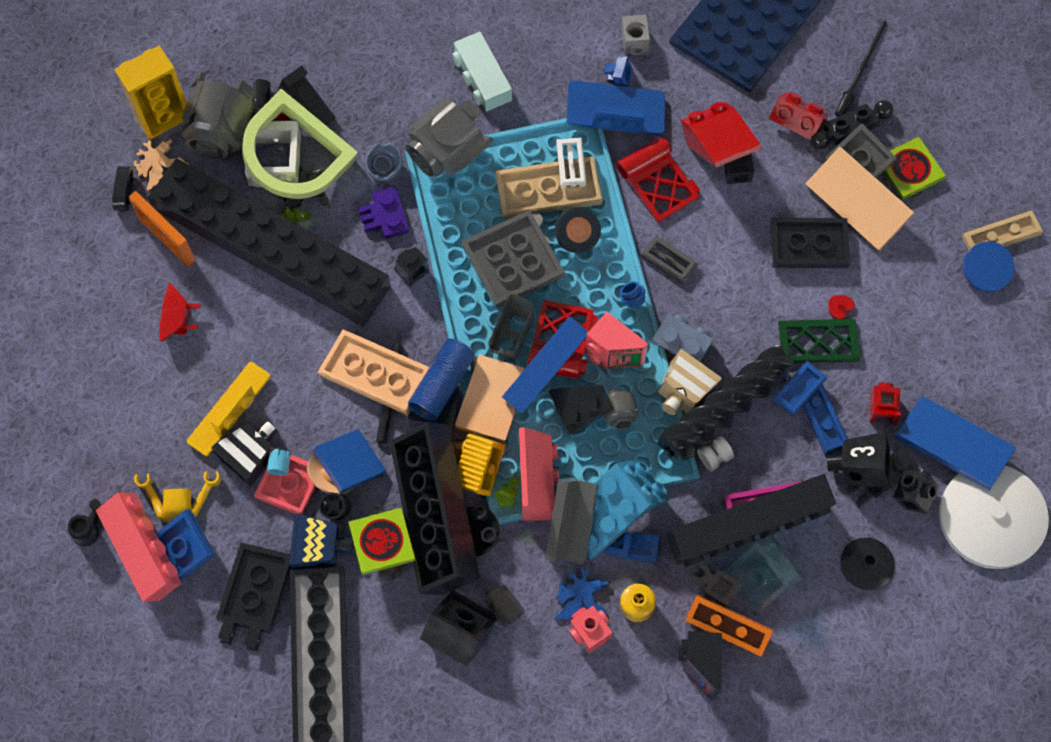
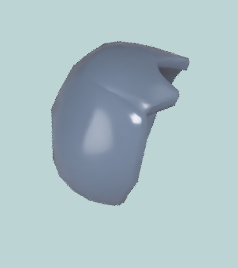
(384, 161)

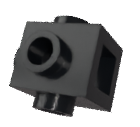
(916, 490)

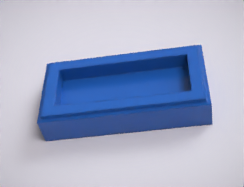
(799, 388)

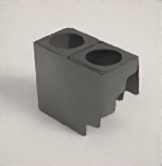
(519, 307)

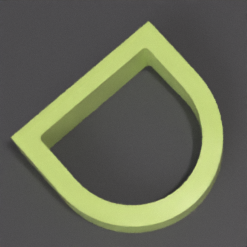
(284, 103)

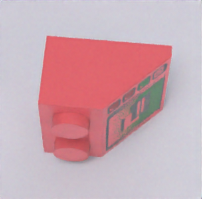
(614, 345)

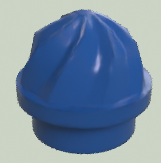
(633, 294)

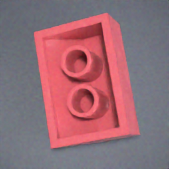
(537, 474)

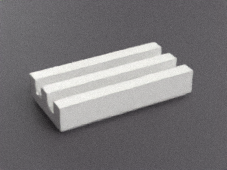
(572, 181)

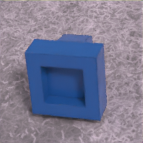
(619, 72)

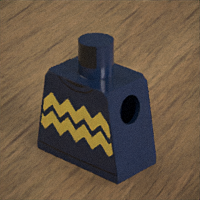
(316, 543)

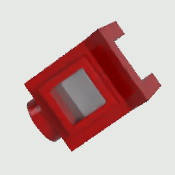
(885, 402)

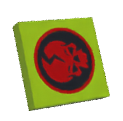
(913, 169)
(381, 541)

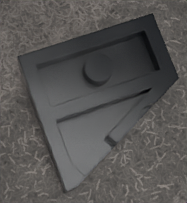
(580, 405)

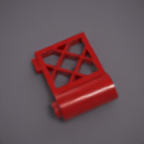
(651, 160)
(576, 364)

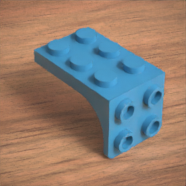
(622, 498)

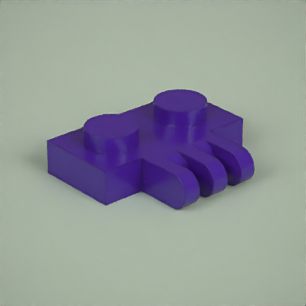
(385, 214)

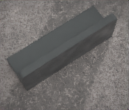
(571, 520)

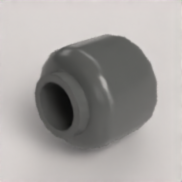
(624, 411)

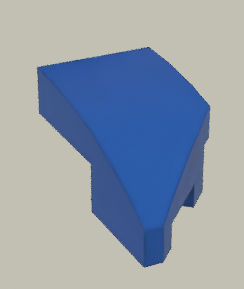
(637, 548)

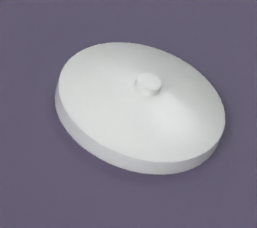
(995, 525)

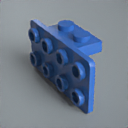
(615, 108)

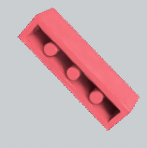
(138, 547)

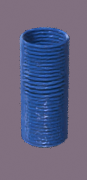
(441, 379)

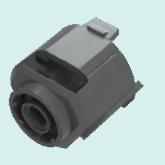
(216, 117)
(446, 138)

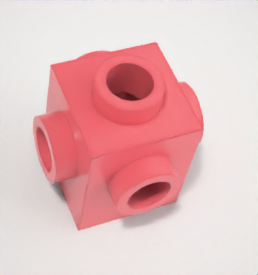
(594, 637)

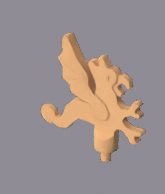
(154, 159)

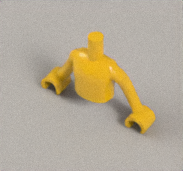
(176, 500)

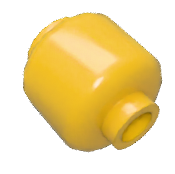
(635, 611)

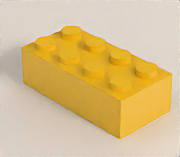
(152, 91)

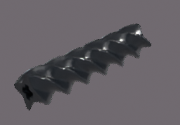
(718, 408)

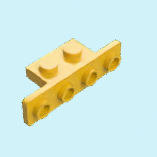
(228, 408)

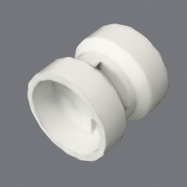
(715, 453)

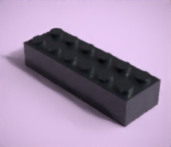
(434, 509)
(753, 518)

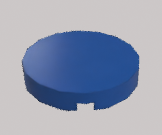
(988, 266)

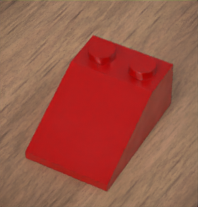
(719, 134)

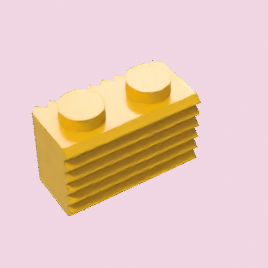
(479, 464)

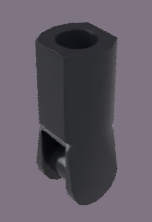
(260, 95)

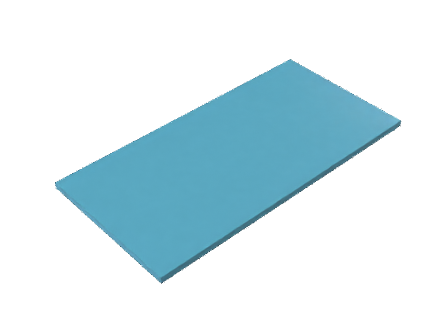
(470, 203)

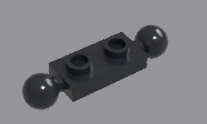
(844, 125)

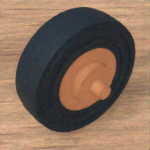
(577, 230)

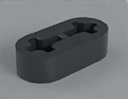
(122, 188)

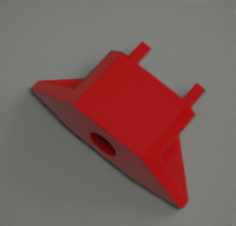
(175, 314)

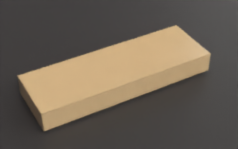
(1005, 231)

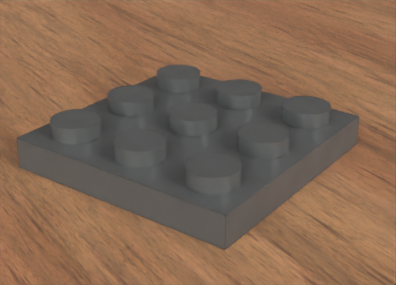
(512, 258)

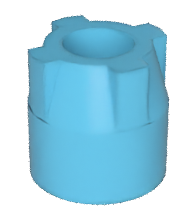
(278, 462)

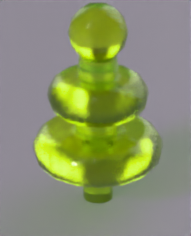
(295, 215)
(506, 494)

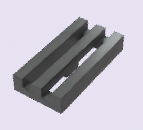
(664, 267)

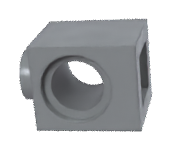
(637, 26)

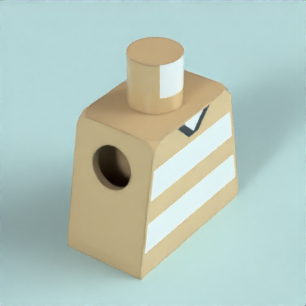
(686, 383)

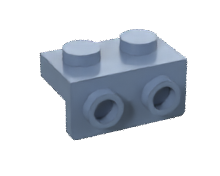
(677, 335)

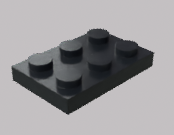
(809, 243)

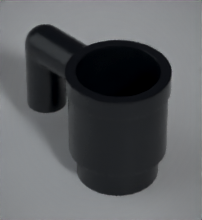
(84, 528)

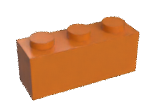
(733, 626)

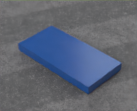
(955, 442)

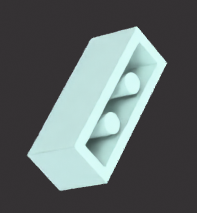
(482, 72)

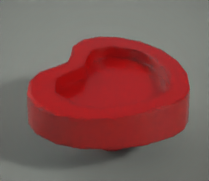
(839, 306)

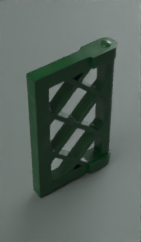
(829, 324)

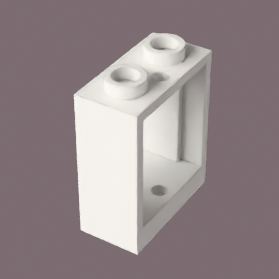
(281, 133)

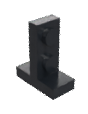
(303, 92)

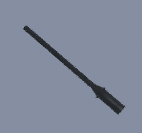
(848, 95)

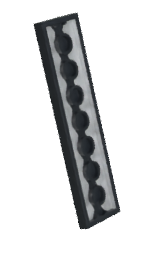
(319, 655)

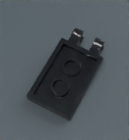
(253, 593)

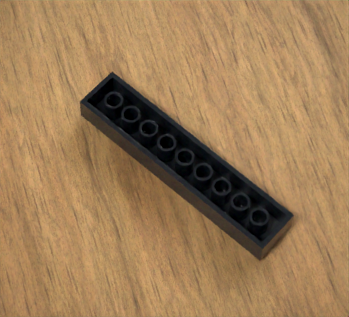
(270, 242)

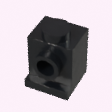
(409, 262)

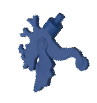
(582, 591)

